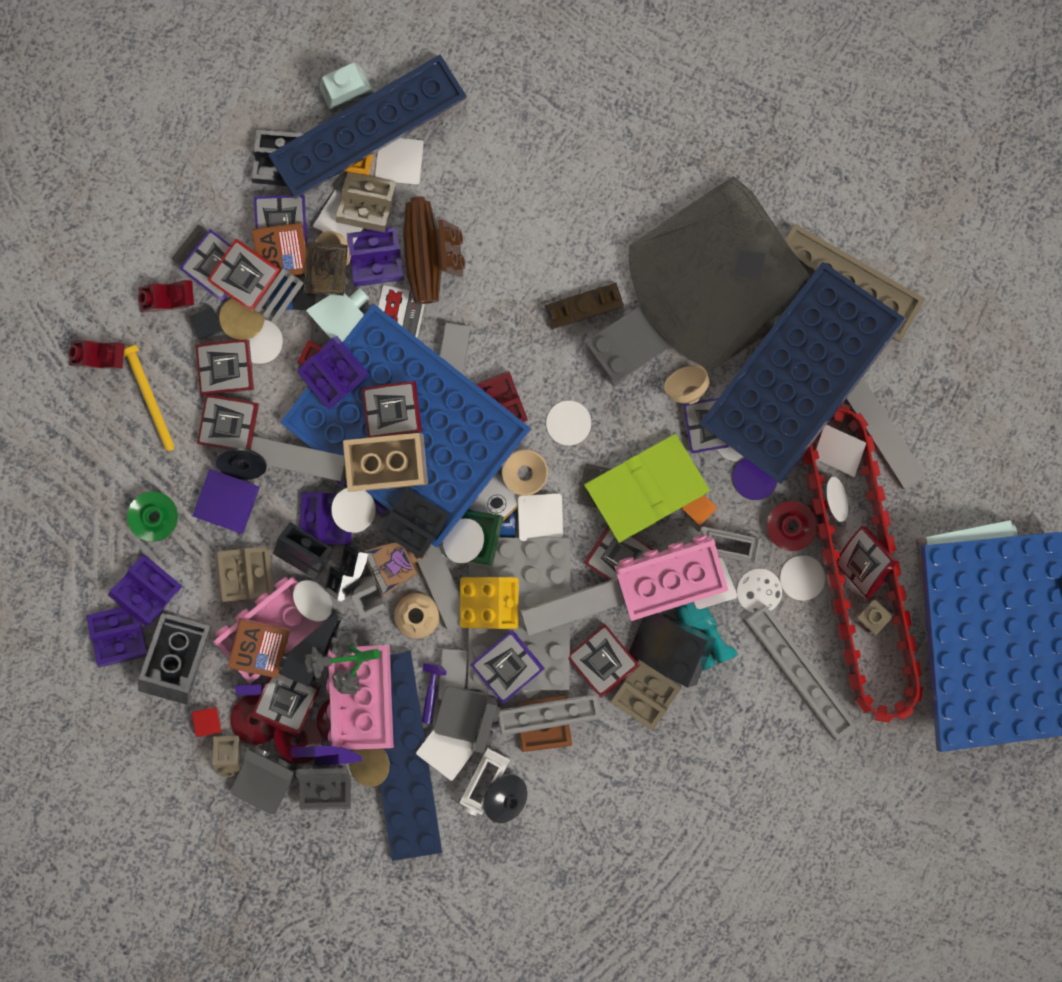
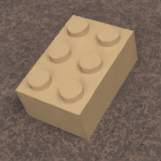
(385, 462)

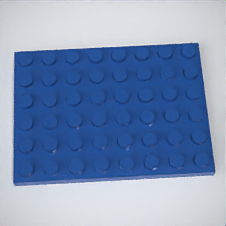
(462, 426)
(994, 639)

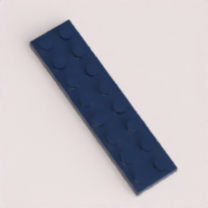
(367, 126)
(408, 786)

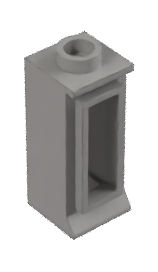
(755, 552)
(367, 596)

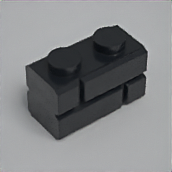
(302, 551)

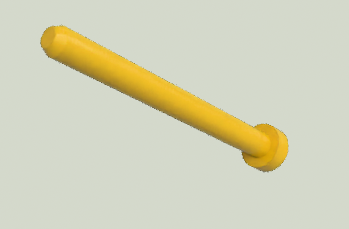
(149, 398)

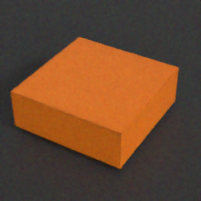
(699, 509)

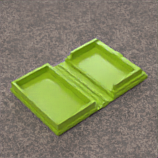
(647, 488)

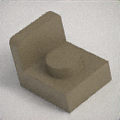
(872, 618)
(226, 755)

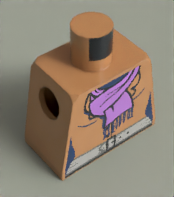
(392, 566)

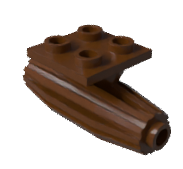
(429, 250)

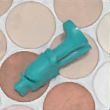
(704, 621)

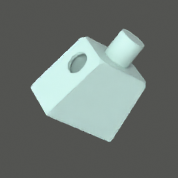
(344, 86)
(339, 313)

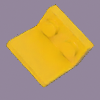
(489, 602)

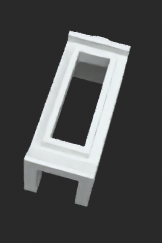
(470, 805)

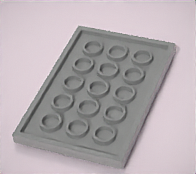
(542, 576)

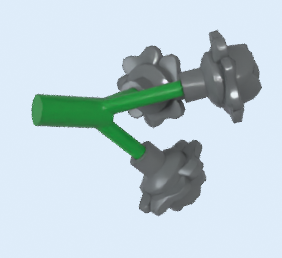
(342, 645)

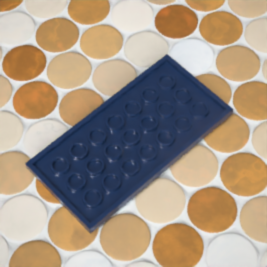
(802, 372)

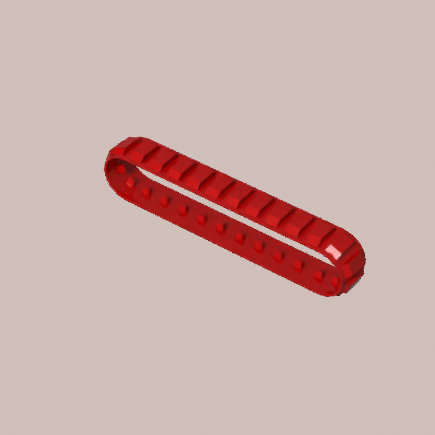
(834, 580)

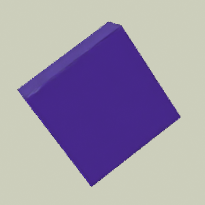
(249, 689)

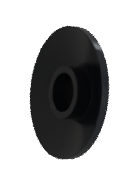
(241, 463)
(505, 798)

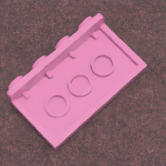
(671, 577)
(276, 610)
(362, 718)

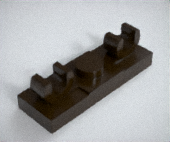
(584, 306)

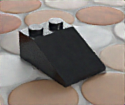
(672, 648)
(173, 658)
(293, 663)

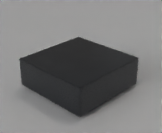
(206, 323)

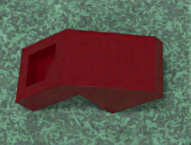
(166, 296)
(96, 354)

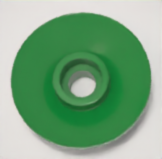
(139, 516)

